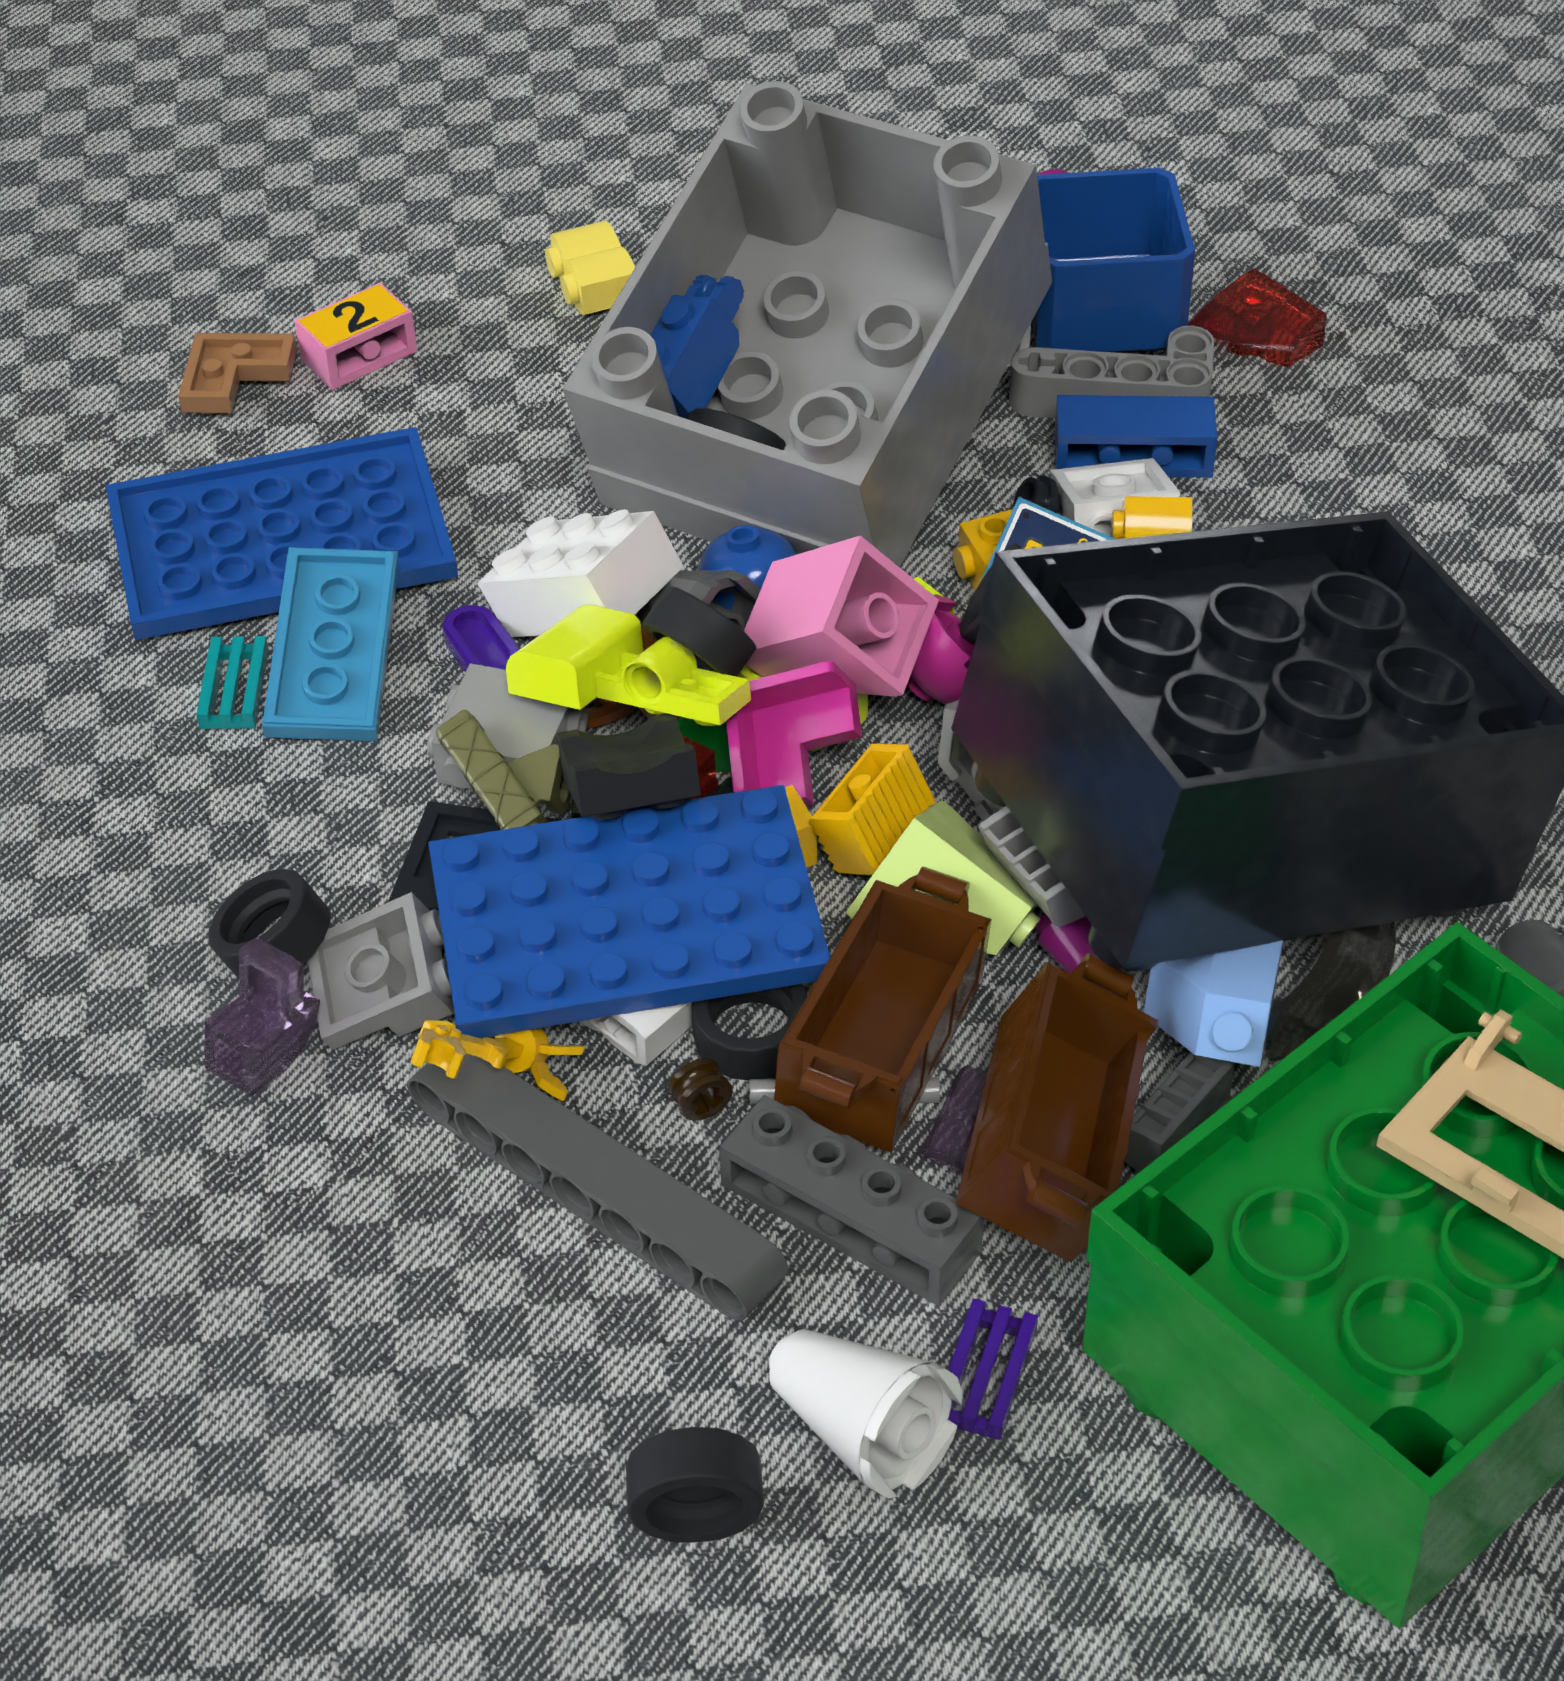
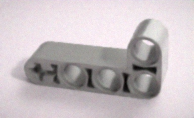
(1044, 373)

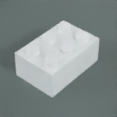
(578, 562)

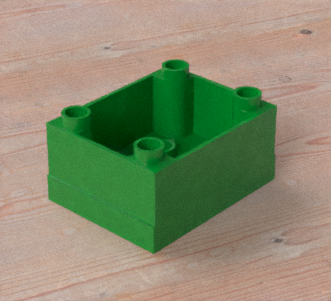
(1339, 1319)

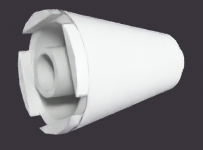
(869, 1405)

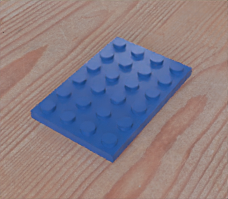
(218, 536)
(626, 912)

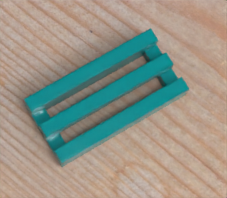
(235, 654)

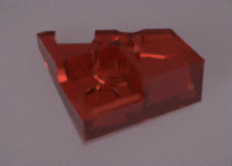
(1263, 320)

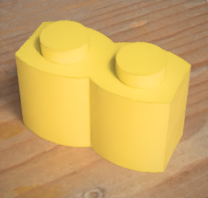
(589, 265)

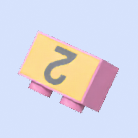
(356, 336)

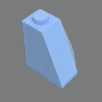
(1217, 1001)

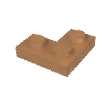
(225, 359)

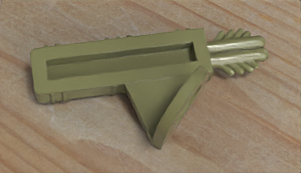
(506, 788)

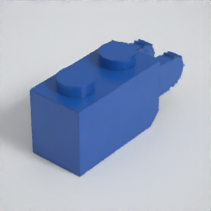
(698, 339)

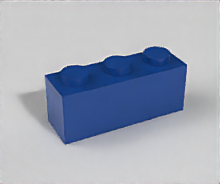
(1113, 429)

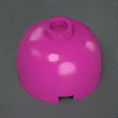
(942, 657)

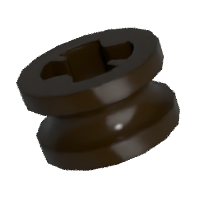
(700, 1089)

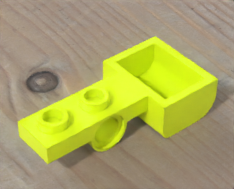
(602, 656)

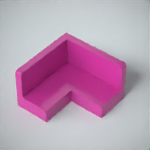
(785, 720)

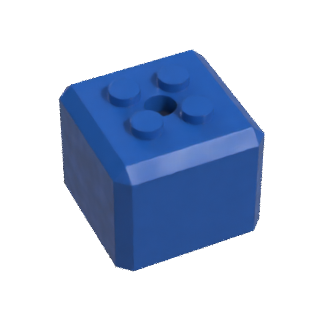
(1115, 261)

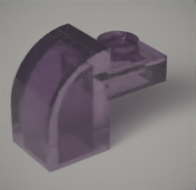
(266, 1025)

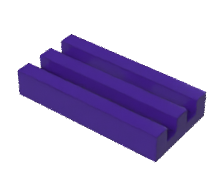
(999, 1324)

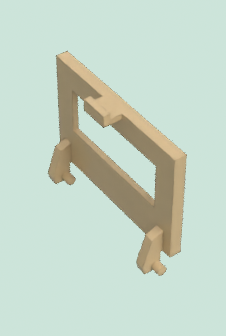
(1506, 1090)

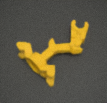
(517, 1051)

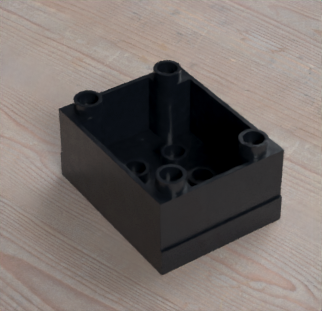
(1258, 733)

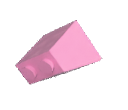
(841, 608)

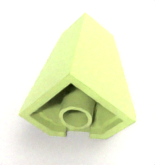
(951, 846)

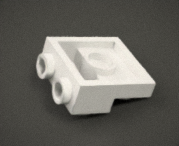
(1096, 490)

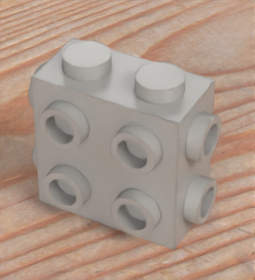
(510, 721)

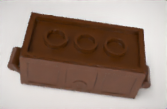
(885, 1009)
(1058, 1105)

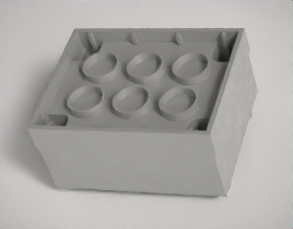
(869, 326)

